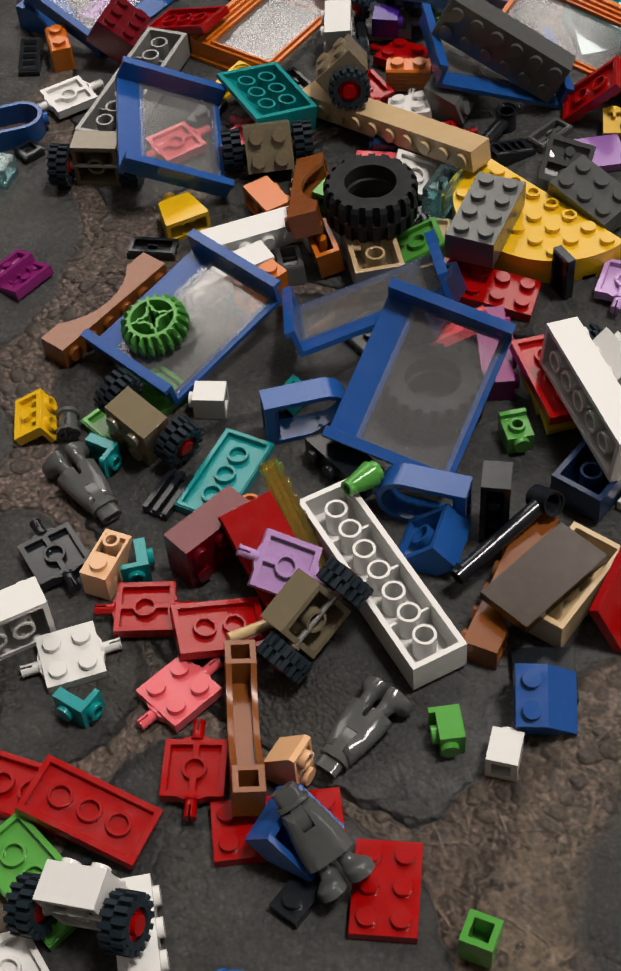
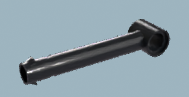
(505, 122)
(538, 501)

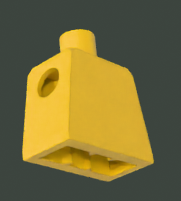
(182, 214)

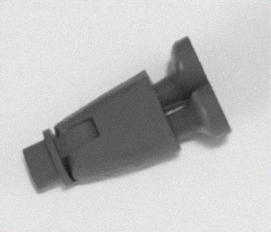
(88, 487)
(360, 726)
(319, 841)

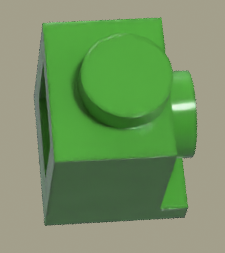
(515, 431)
(447, 729)

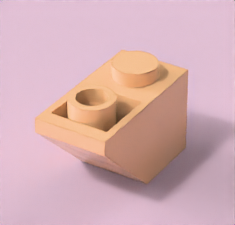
(102, 568)
(291, 760)

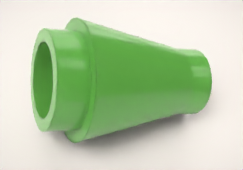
(365, 477)

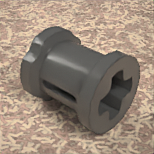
(68, 423)

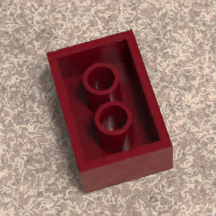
(118, 29)
(199, 543)

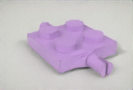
(609, 285)
(278, 560)

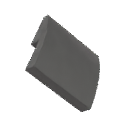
(560, 154)

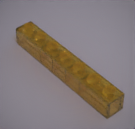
(289, 502)

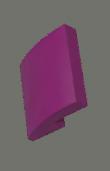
(22, 274)

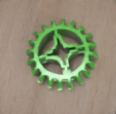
(155, 325)

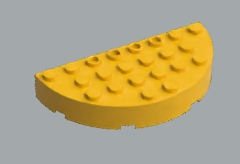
(541, 227)

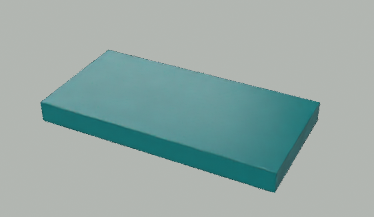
(230, 462)

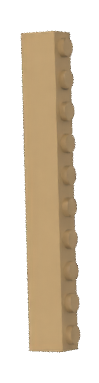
(406, 130)

